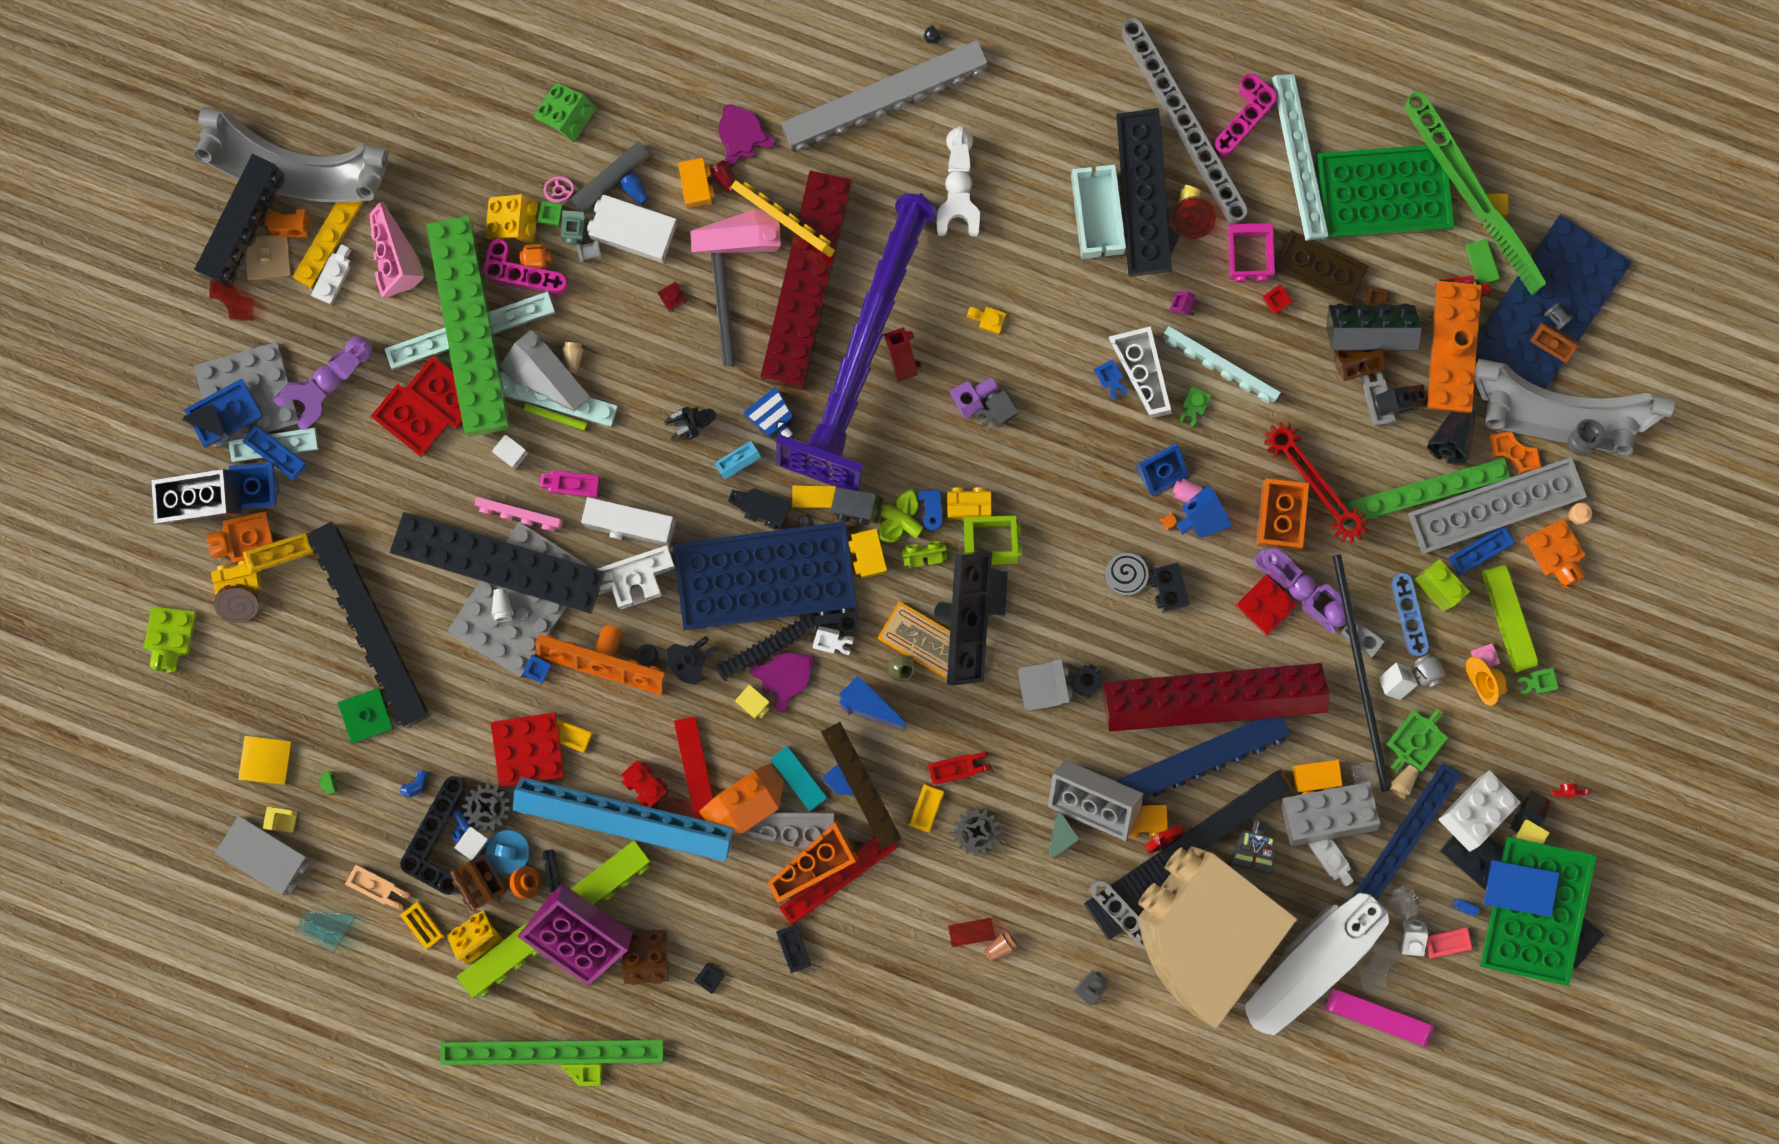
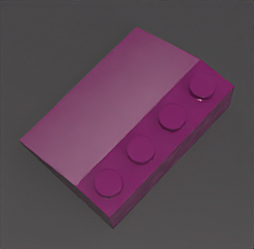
(576, 935)

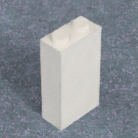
(632, 228)

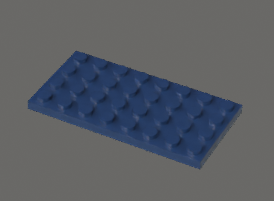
(1577, 274)
(764, 575)

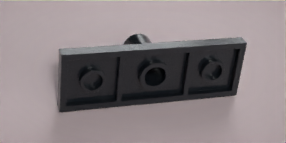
(967, 617)

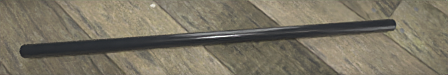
(1361, 673)

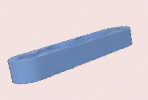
(1413, 614)

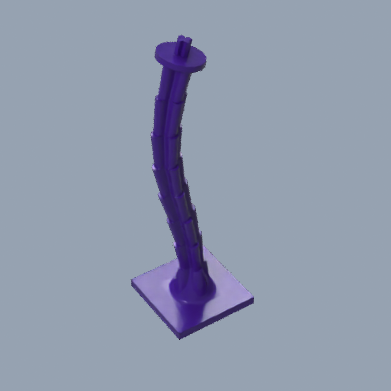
(823, 453)

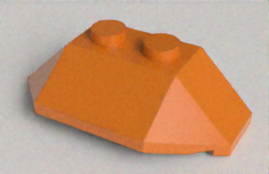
(747, 800)

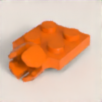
(240, 536)
(1557, 552)

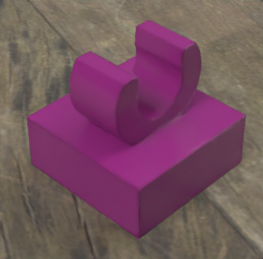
(1182, 303)

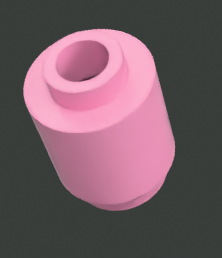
(1185, 490)

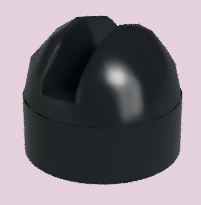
(931, 35)

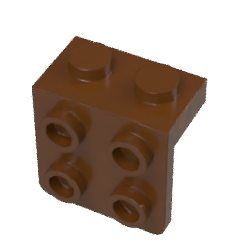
(646, 958)

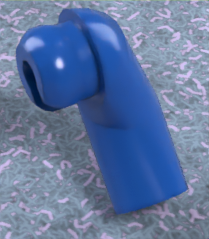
(462, 825)

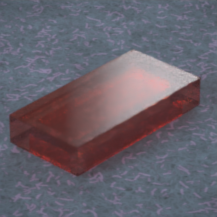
(971, 932)

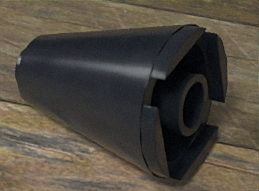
(1453, 438)

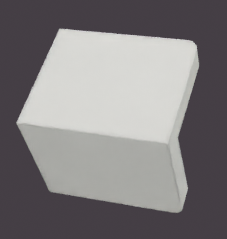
(510, 452)
(1398, 681)
(472, 843)

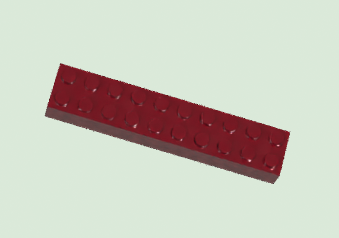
(806, 282)
(1215, 697)

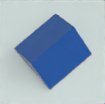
(1162, 469)
(257, 485)

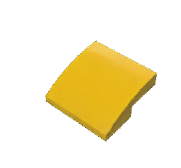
(264, 760)

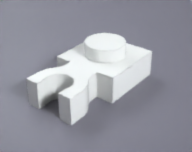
(829, 640)

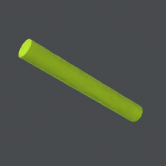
(555, 416)

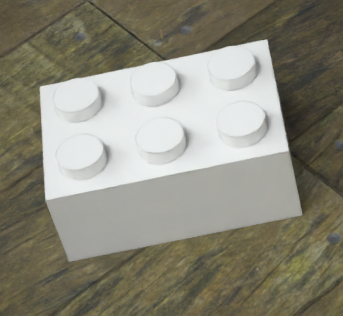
(1479, 811)

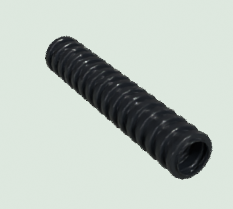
(766, 647)

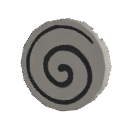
(1126, 574)

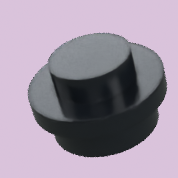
(647, 655)

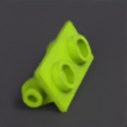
(916, 553)

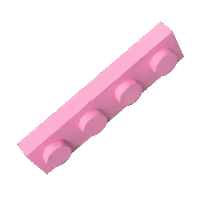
(509, 512)

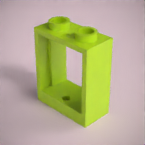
(998, 558)

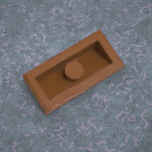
(1555, 341)

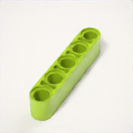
(1510, 618)

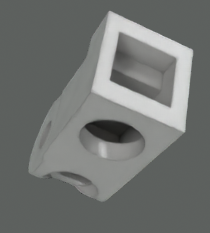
(1368, 641)

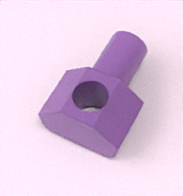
(977, 393)

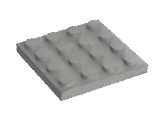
(264, 376)

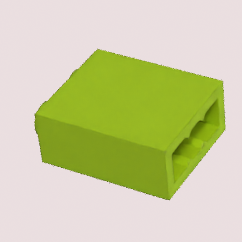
(1441, 585)

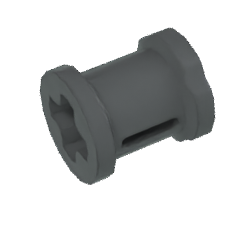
(1558, 316)

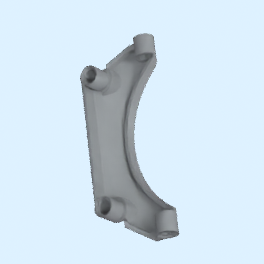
(1540, 413)

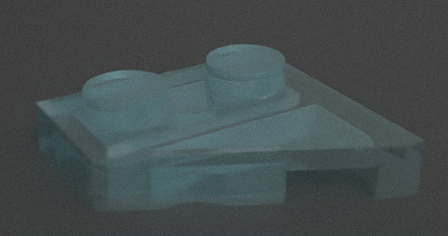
(325, 928)

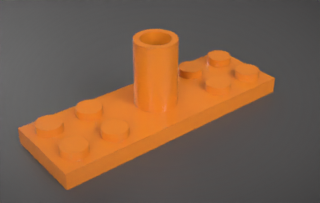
(1454, 364)
(602, 660)

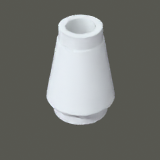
(501, 606)

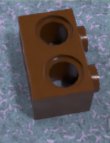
(1358, 363)

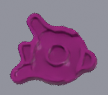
(741, 133)
(785, 676)

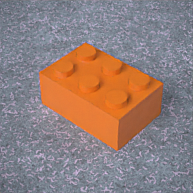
(1282, 514)

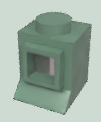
(573, 227)

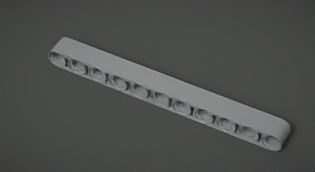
(1183, 111)

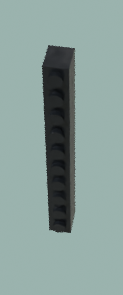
(369, 625)

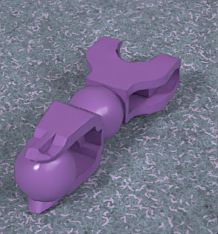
(325, 380)
(1302, 587)

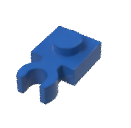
(1109, 376)

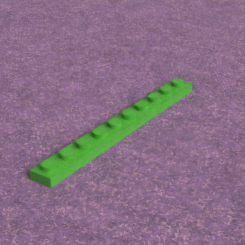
(552, 1052)

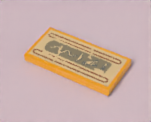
(917, 638)

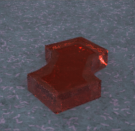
(239, 307)

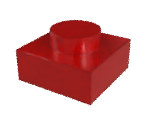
(1277, 299)

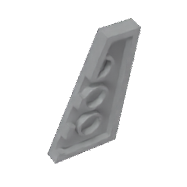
(793, 828)

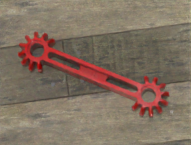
(1315, 482)

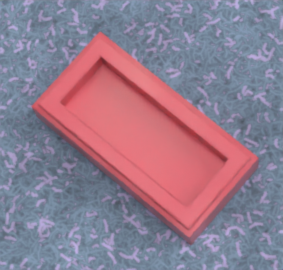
(1448, 942)

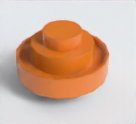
(525, 882)

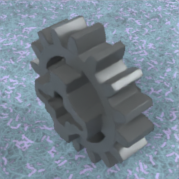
(479, 814)
(972, 841)

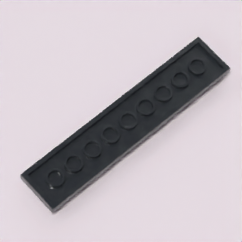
(497, 563)

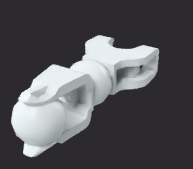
(959, 184)

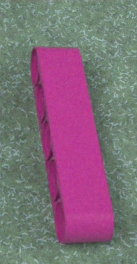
(1379, 1017)

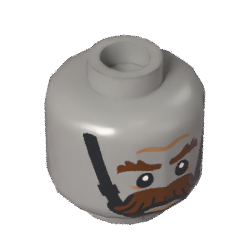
(1429, 671)

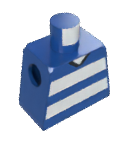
(771, 415)

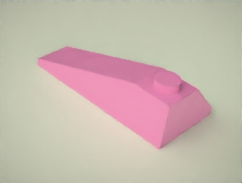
(741, 233)
(396, 259)

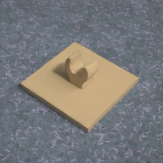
(268, 258)

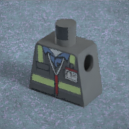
(1254, 850)

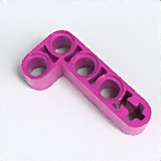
(1241, 120)
(527, 273)

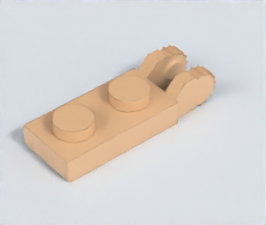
(375, 886)

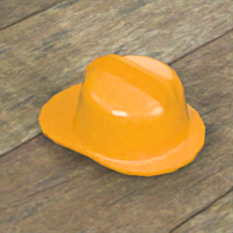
(1487, 680)

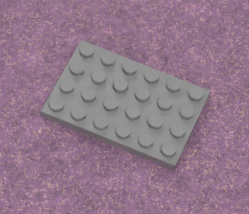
(515, 640)

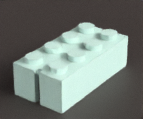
(1098, 211)

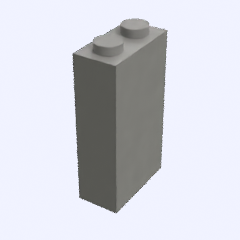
(263, 855)

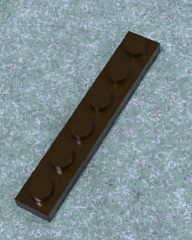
(861, 785)

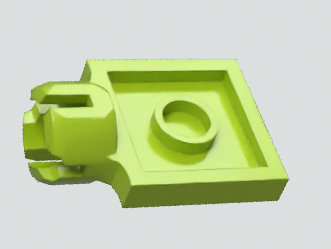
(168, 637)

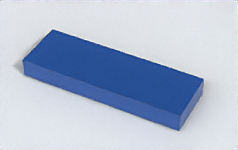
(275, 452)
(1481, 550)

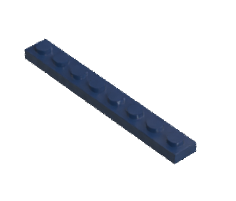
(1408, 832)

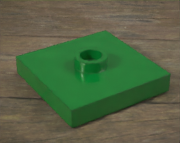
(365, 715)

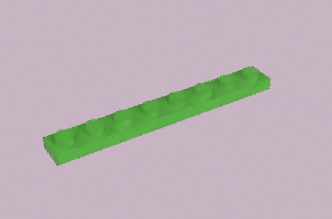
(1429, 490)

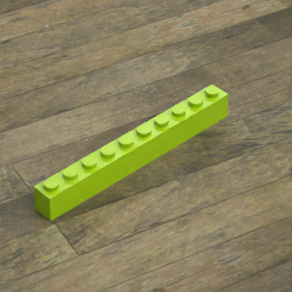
(593, 888)

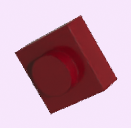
(672, 296)

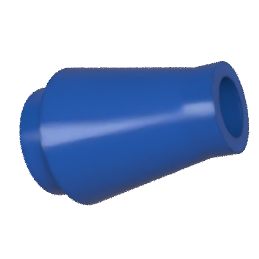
(634, 187)

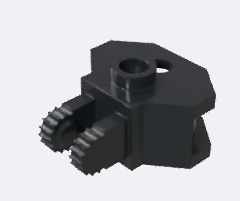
(689, 422)
(690, 658)

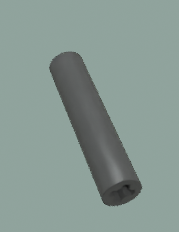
(610, 177)

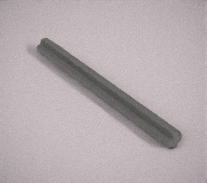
(723, 310)

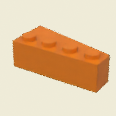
(817, 861)

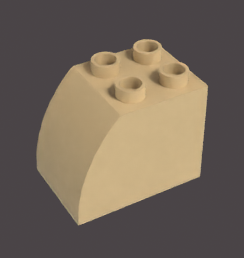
(1208, 932)

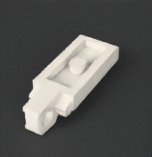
(332, 276)
(1332, 860)

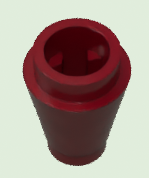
(724, 175)

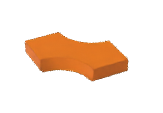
(1508, 447)

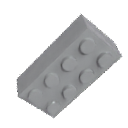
(1330, 814)

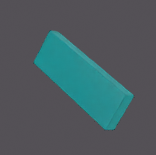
(798, 778)

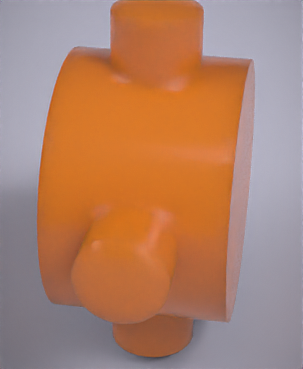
(1168, 521)

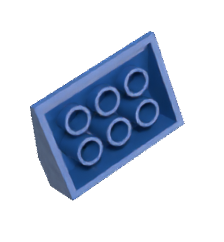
(865, 703)

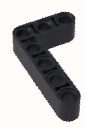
(432, 838)

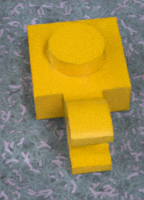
(990, 320)

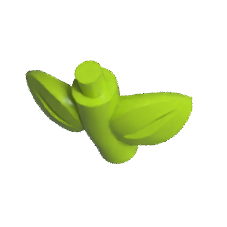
(900, 518)

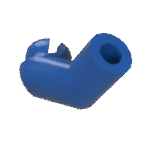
(415, 787)

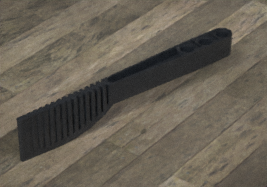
(1153, 870)

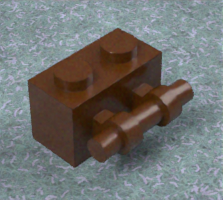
(478, 882)

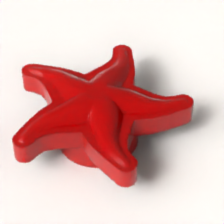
(1569, 791)

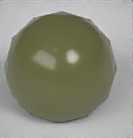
(901, 667)

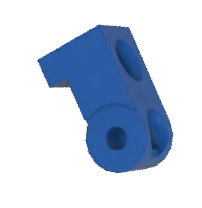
(933, 517)

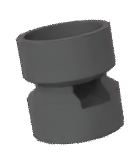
(1585, 437)

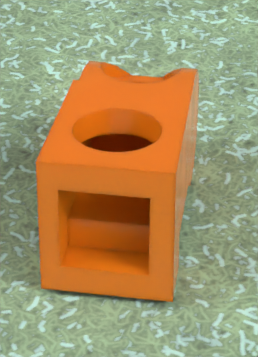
(288, 224)

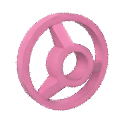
(555, 197)

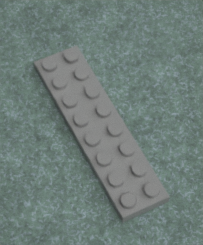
(1497, 505)

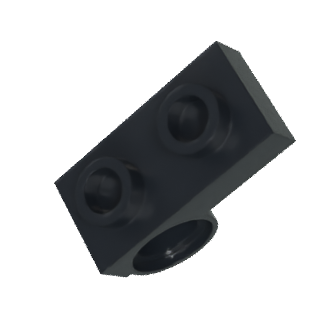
(827, 618)

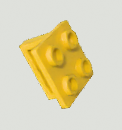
(473, 938)

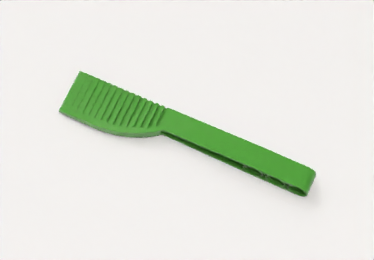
(1466, 182)

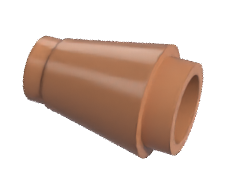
(1001, 946)

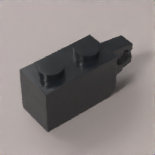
(762, 507)

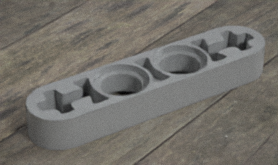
(1122, 914)

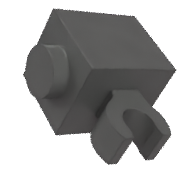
(999, 409)
(1091, 987)

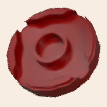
(1164, 838)

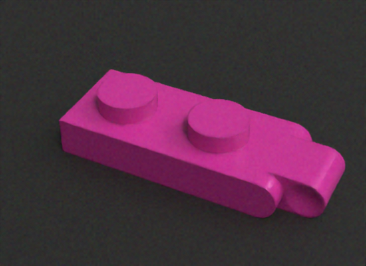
(570, 484)

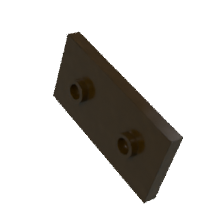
(1320, 267)

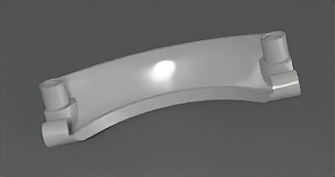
(339, 178)

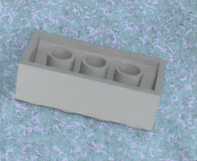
(1094, 799)

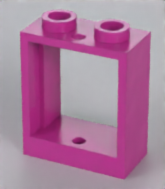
(1251, 230)

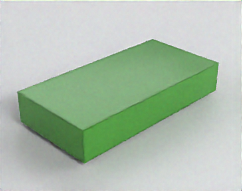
(1482, 262)

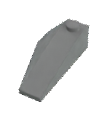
(537, 367)

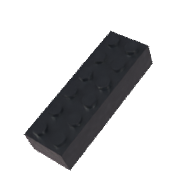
(240, 221)

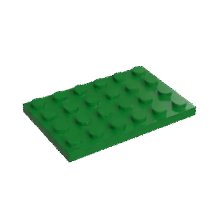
(1383, 192)
(1537, 943)

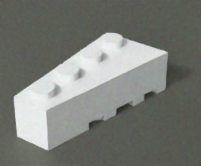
(1141, 363)

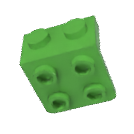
(565, 111)

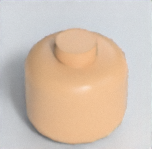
(1580, 513)

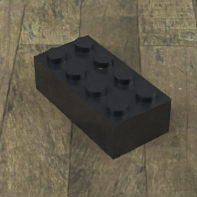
(1373, 327)
(196, 497)

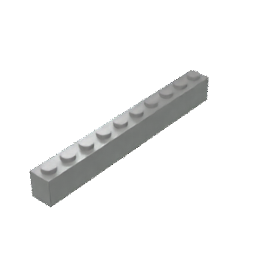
(884, 96)

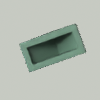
(1062, 836)

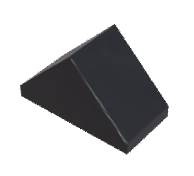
(208, 420)
(1533, 809)

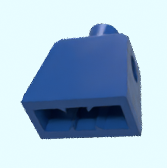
(1204, 514)

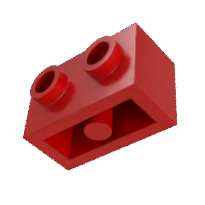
(640, 779)

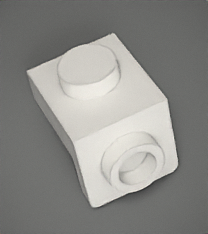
(1414, 938)

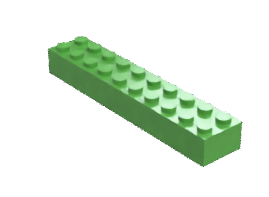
(468, 326)

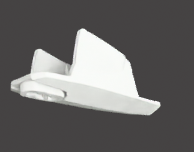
(1316, 962)

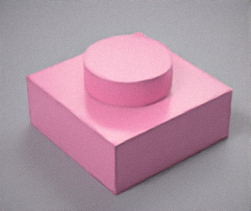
(1487, 654)

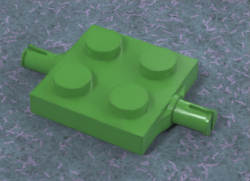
(1416, 740)

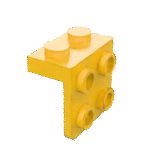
(512, 218)

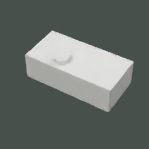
(628, 522)

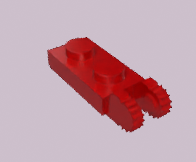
(956, 768)

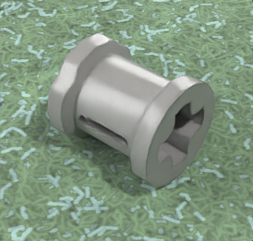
(589, 251)

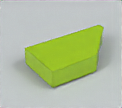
(584, 1073)

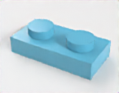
(737, 460)

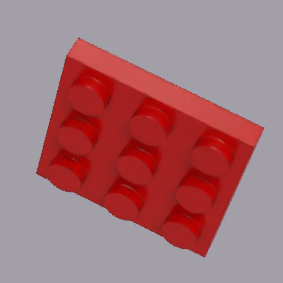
(527, 749)

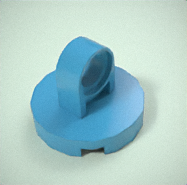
(508, 851)

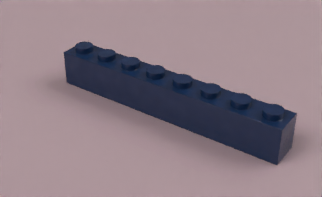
(1207, 755)

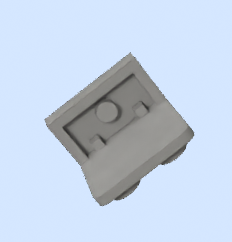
(1044, 685)

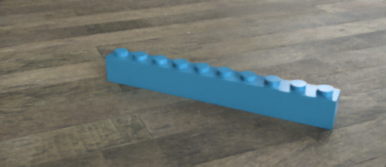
(623, 819)

